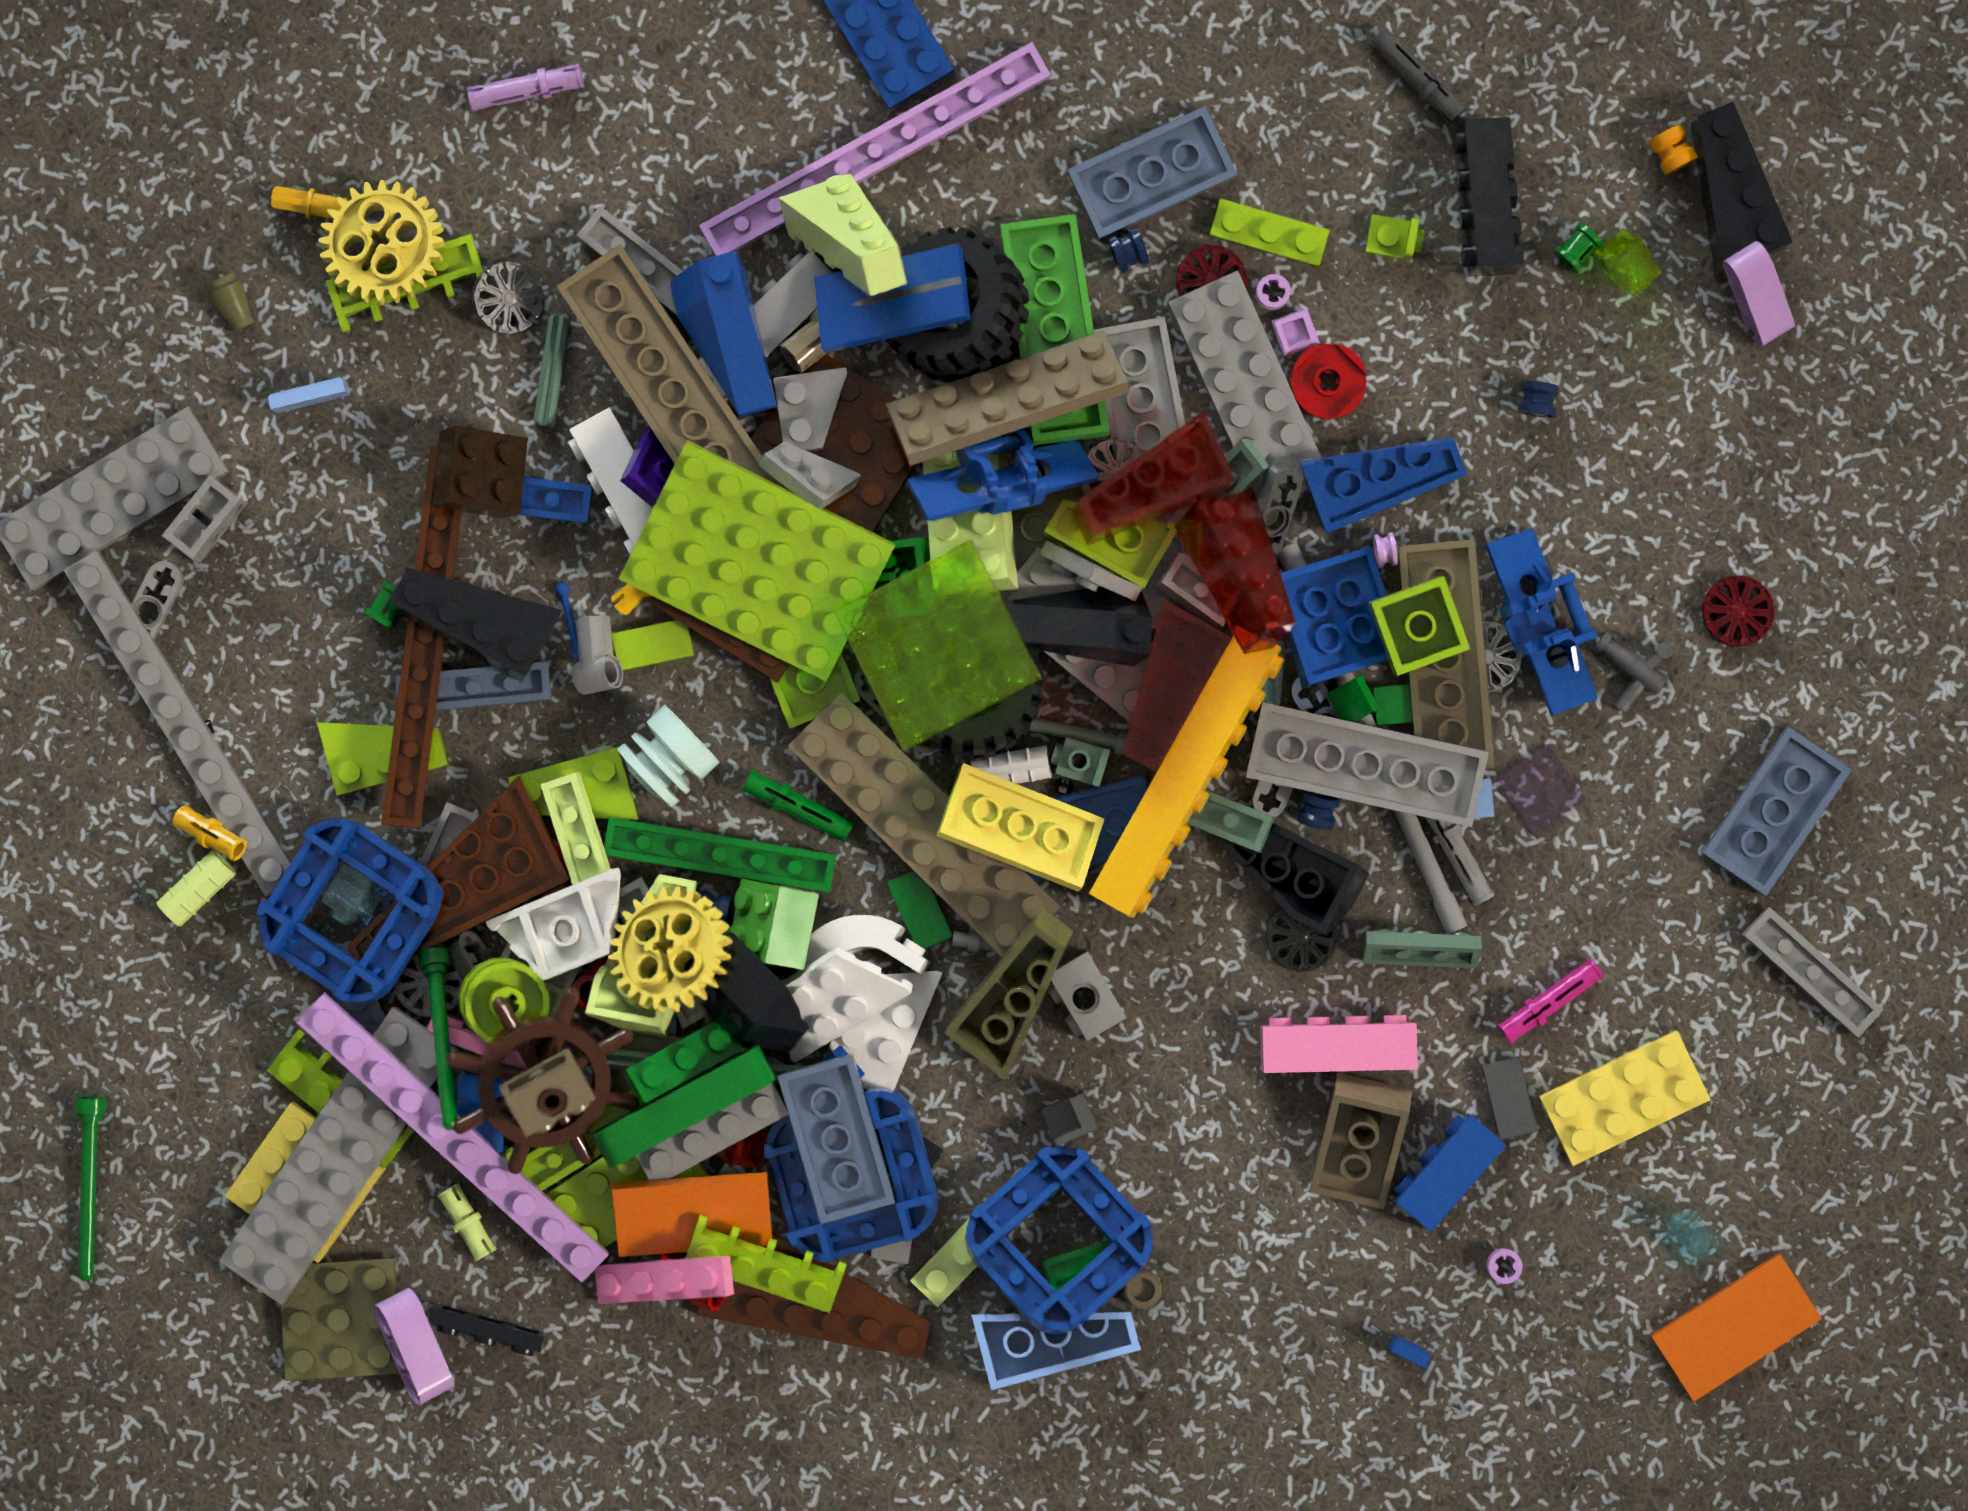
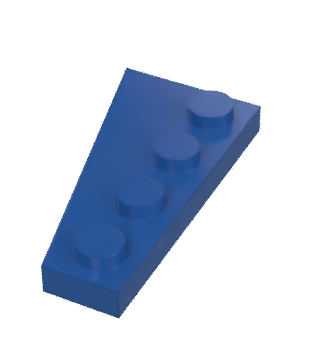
(1372, 480)

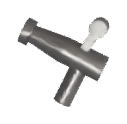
(1642, 672)

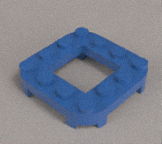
(303, 882)
(1098, 1200)
(874, 1228)

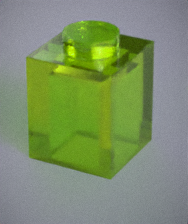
(1628, 262)

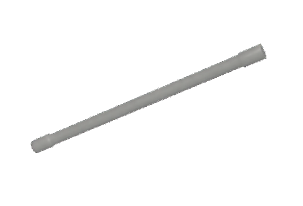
(1443, 899)

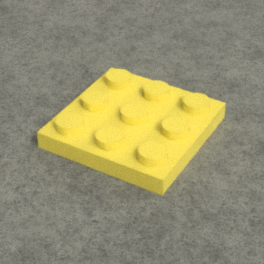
(270, 1159)

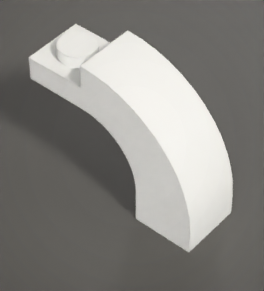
(866, 933)

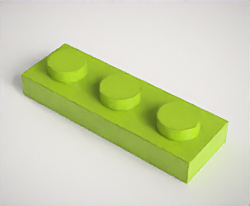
(1269, 233)

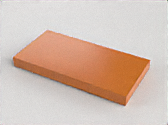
(665, 1212)
(1736, 1327)

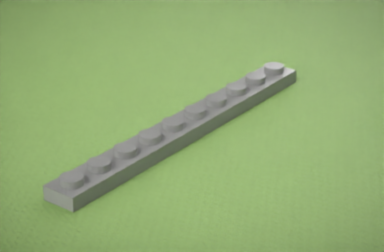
(178, 718)

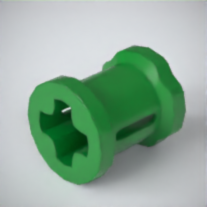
(1578, 247)
(378, 605)

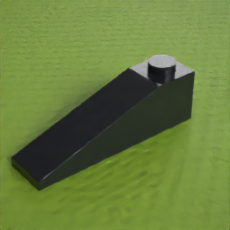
(1085, 625)
(1302, 877)

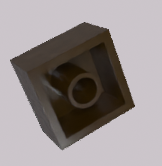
(480, 472)

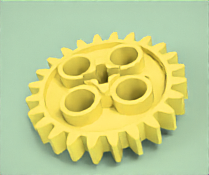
(412, 257)
(701, 943)

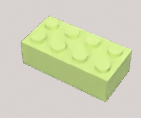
(989, 532)

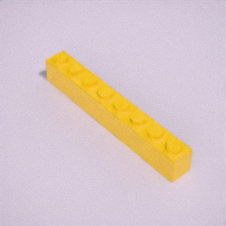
(1184, 776)

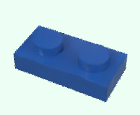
(556, 500)

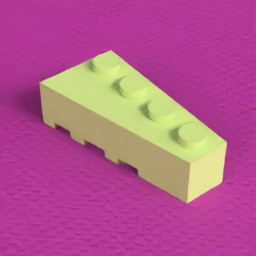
(846, 231)

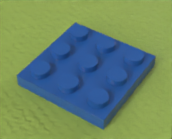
(1333, 616)

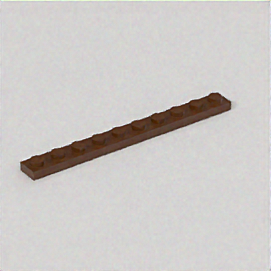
(420, 672)

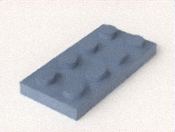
(1152, 173)
(1776, 811)
(836, 1138)

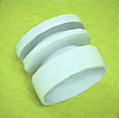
(667, 756)

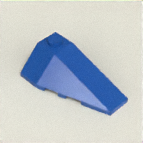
(721, 320)

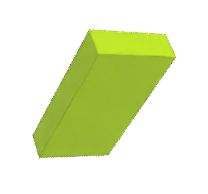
(652, 644)

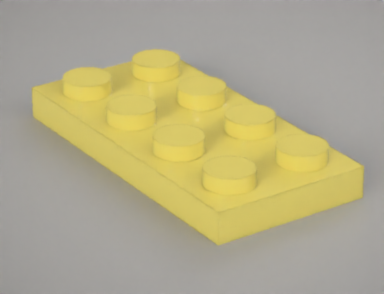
(1020, 827)
(1624, 1098)

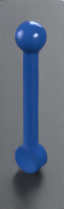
(562, 589)

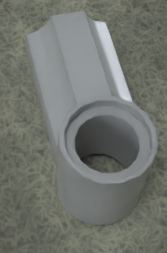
(597, 666)

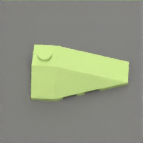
(611, 1003)

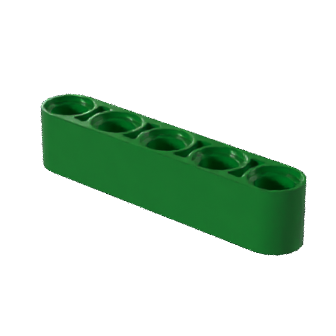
(683, 1106)

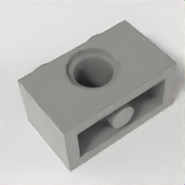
(1105, 1009)

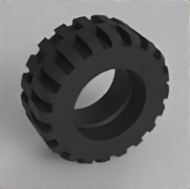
(991, 325)
(995, 729)

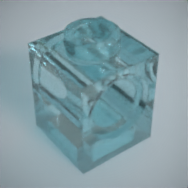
(353, 896)

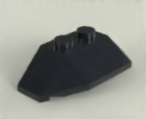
(752, 1001)

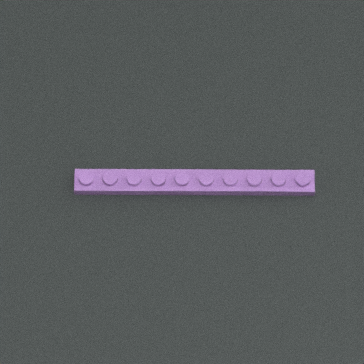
(883, 145)
(467, 1152)

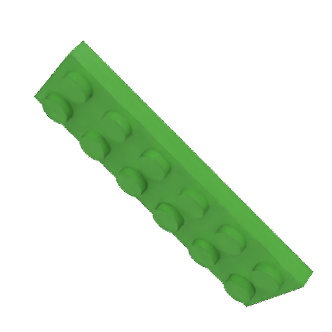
(1058, 307)

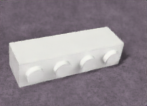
(608, 454)

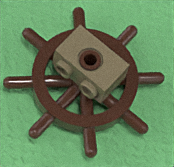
(548, 1087)

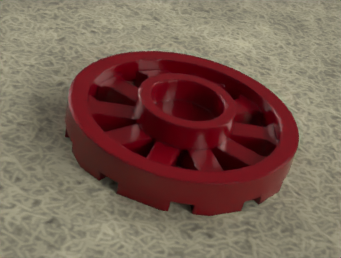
(1208, 273)
(1738, 611)

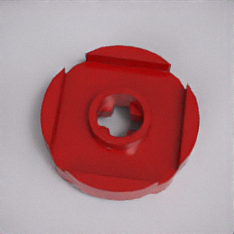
(1350, 381)

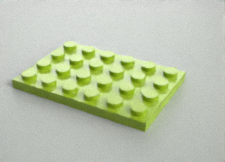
(755, 560)

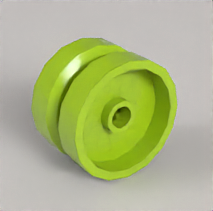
(506, 979)

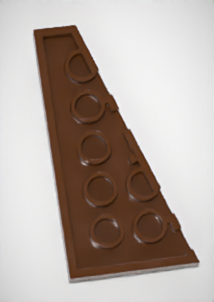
(486, 869)
(857, 1316)

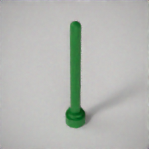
(434, 965)
(90, 1113)

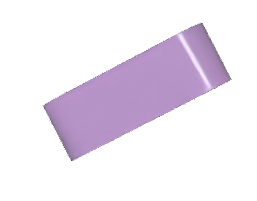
(1758, 293)
(413, 1346)

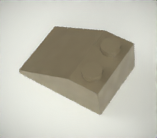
(1361, 1140)

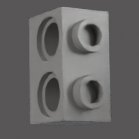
(204, 519)

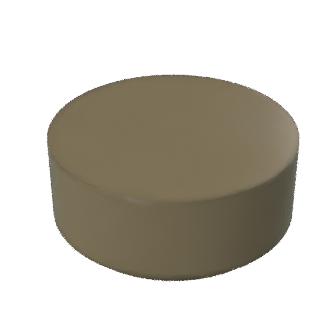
(1143, 1290)

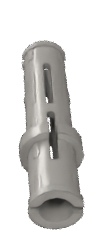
(1461, 859)

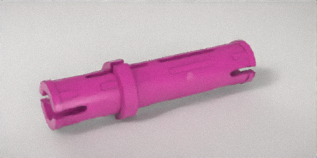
(1550, 1001)

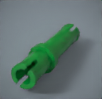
(757, 785)

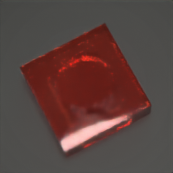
(747, 1151)

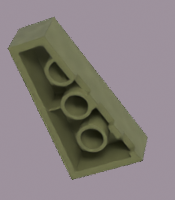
(1006, 1002)

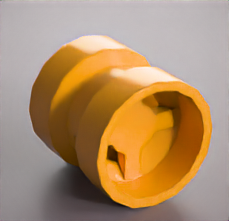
(1673, 149)

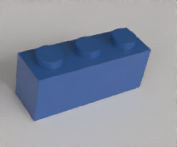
(1447, 1170)

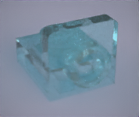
(1691, 1237)

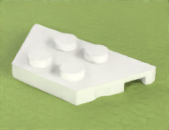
(564, 926)
(839, 995)
(886, 1038)

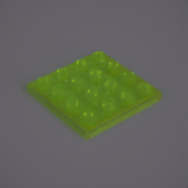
(937, 645)

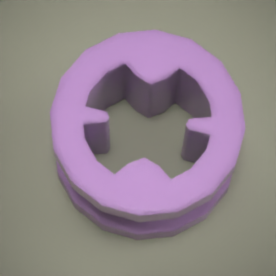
(1282, 284)
(1385, 550)
(1492, 1267)

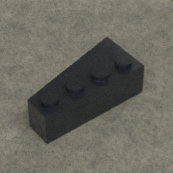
(1488, 197)
(477, 620)

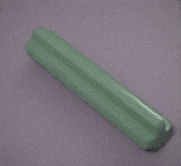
(551, 370)

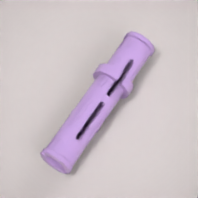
(534, 85)

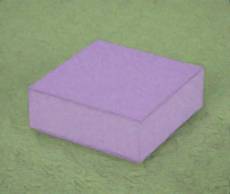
(1295, 332)

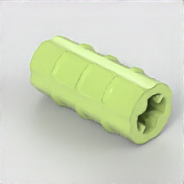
(196, 888)

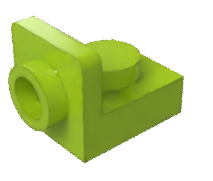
(1394, 237)

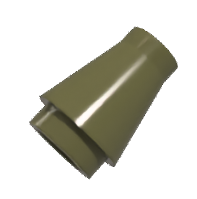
(231, 301)

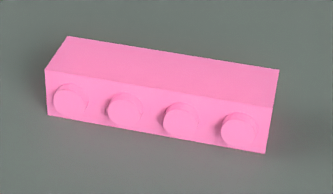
(1338, 1047)

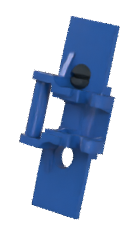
(1004, 489)
(1531, 626)

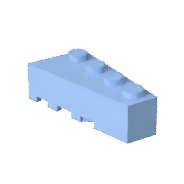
(1020, 1352)

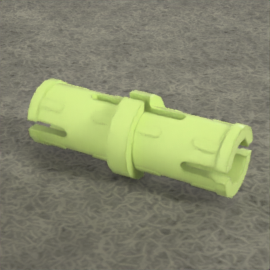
(467, 1222)

